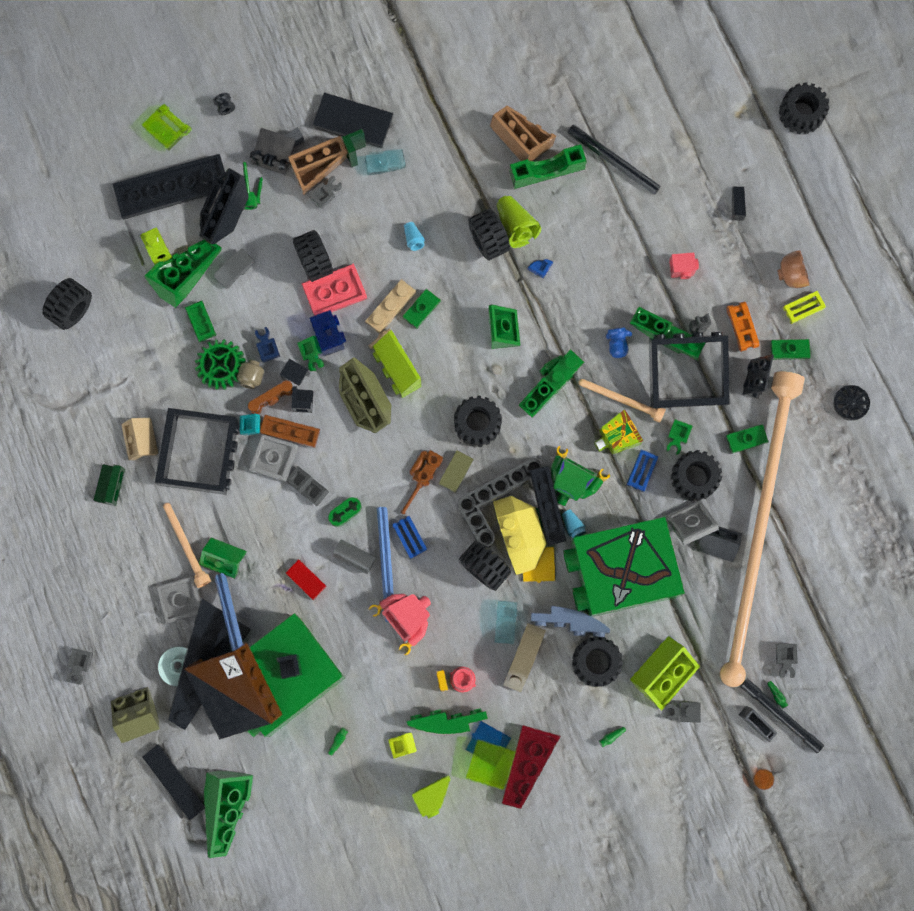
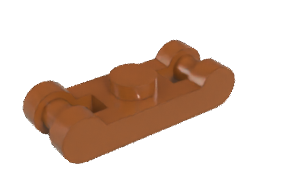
(270, 397)

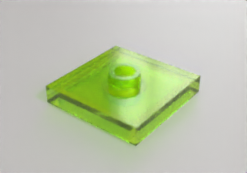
(490, 764)

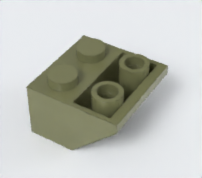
(134, 715)

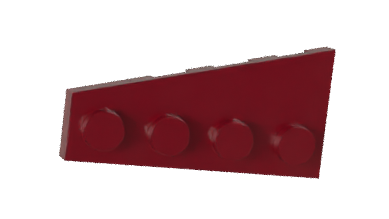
(529, 760)

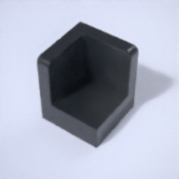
(294, 372)
(302, 400)
(290, 666)

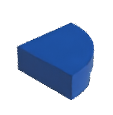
(540, 267)

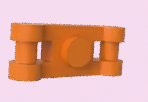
(743, 326)

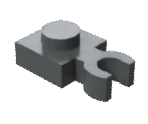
(324, 193)
(700, 324)
(786, 655)
(79, 662)
(688, 712)

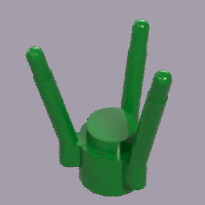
(253, 199)

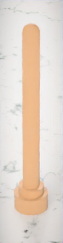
(656, 413)
(201, 578)

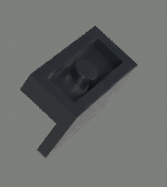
(721, 544)

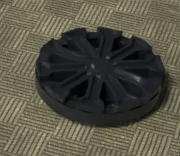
(851, 402)

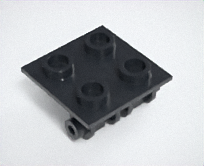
(272, 151)
(757, 376)

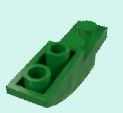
(654, 325)
(551, 383)
(438, 722)

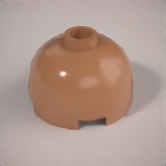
(793, 270)

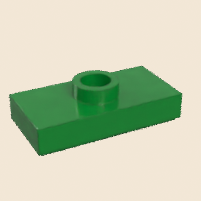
(421, 308)
(200, 321)
(790, 349)
(747, 439)

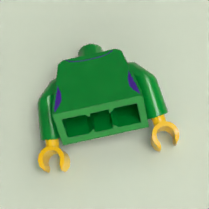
(573, 479)

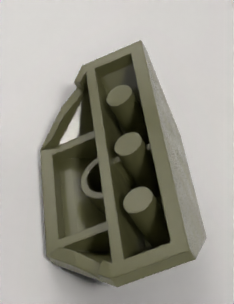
(364, 396)

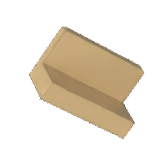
(139, 438)

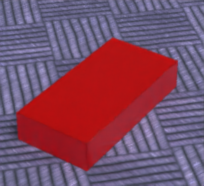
(306, 579)

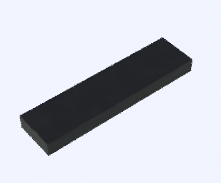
(547, 505)
(174, 782)

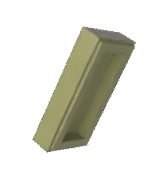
(456, 471)

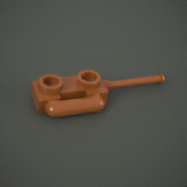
(423, 477)

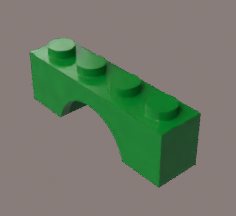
(564, 163)

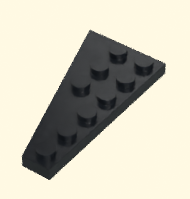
(207, 641)

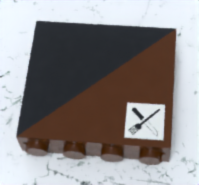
(233, 692)

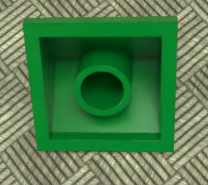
(503, 327)

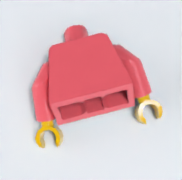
(406, 616)

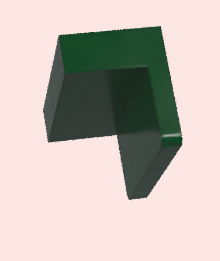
(353, 143)
(109, 484)

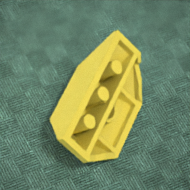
(520, 532)

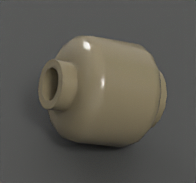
(250, 374)

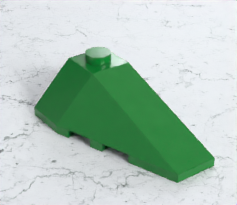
(180, 274)
(224, 800)

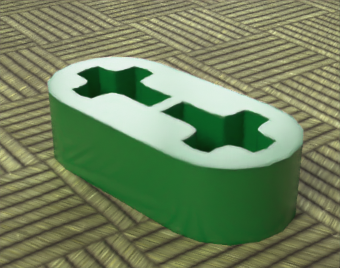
(342, 508)

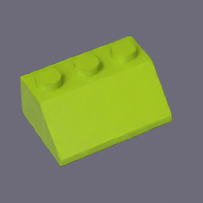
(396, 365)
(665, 672)
(431, 797)

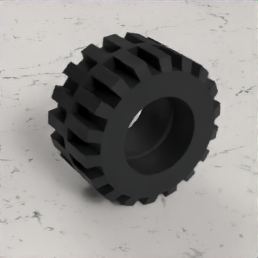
(808, 95)
(489, 234)
(313, 255)
(67, 303)
(477, 405)
(704, 462)
(485, 565)
(612, 653)

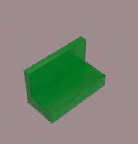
(222, 557)

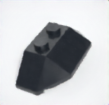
(223, 206)

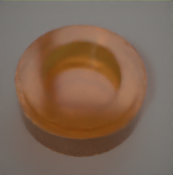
(763, 779)

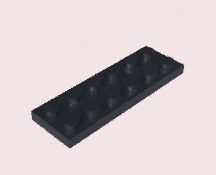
(167, 186)

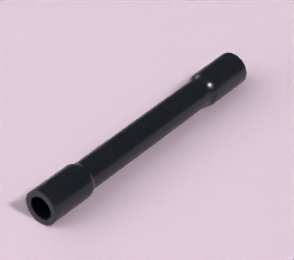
(756, 693)

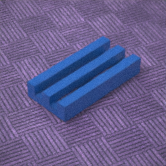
(636, 485)
(402, 523)

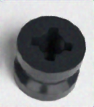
(224, 104)

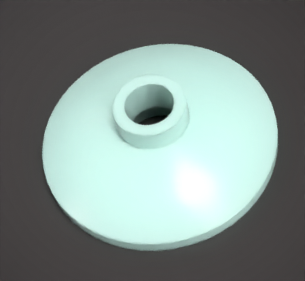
(166, 664)

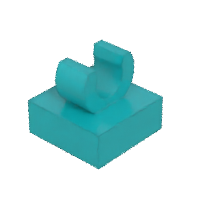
(250, 424)

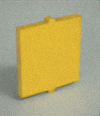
(544, 570)

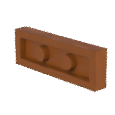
(290, 431)

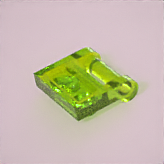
(162, 131)

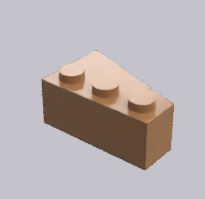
(521, 135)
(317, 162)

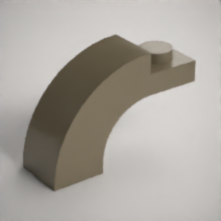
(524, 657)

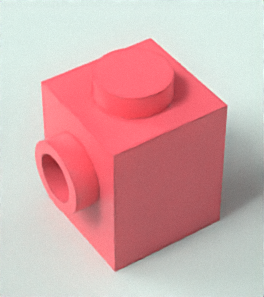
(683, 265)

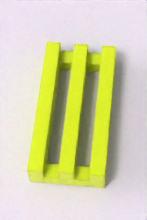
(795, 319)

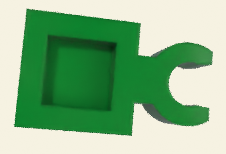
(310, 350)
(679, 434)

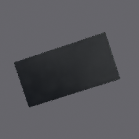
(347, 116)

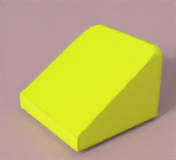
(402, 745)

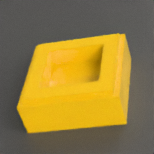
(442, 681)

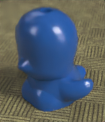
(618, 345)

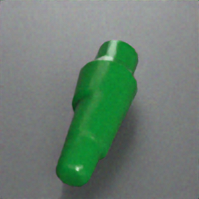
(550, 365)
(778, 696)
(609, 738)
(338, 740)

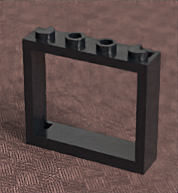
(678, 338)
(167, 447)

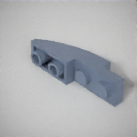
(578, 622)

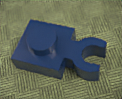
(267, 347)

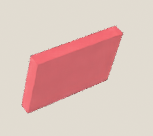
(335, 290)

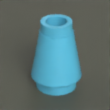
(414, 238)
(573, 524)

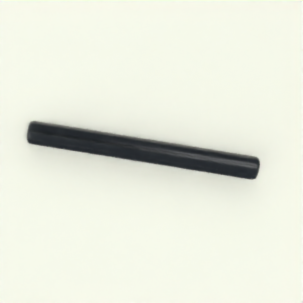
(614, 159)

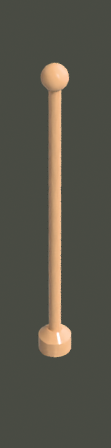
(786, 387)

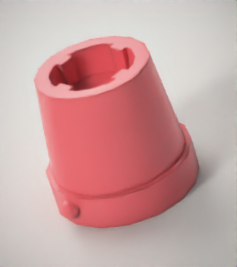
(462, 679)

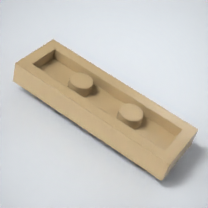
(390, 306)

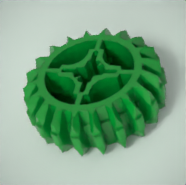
(224, 359)

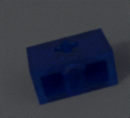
(322, 323)

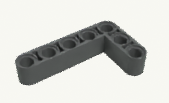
(494, 494)

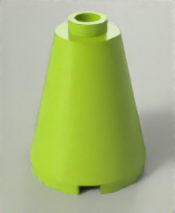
(517, 222)

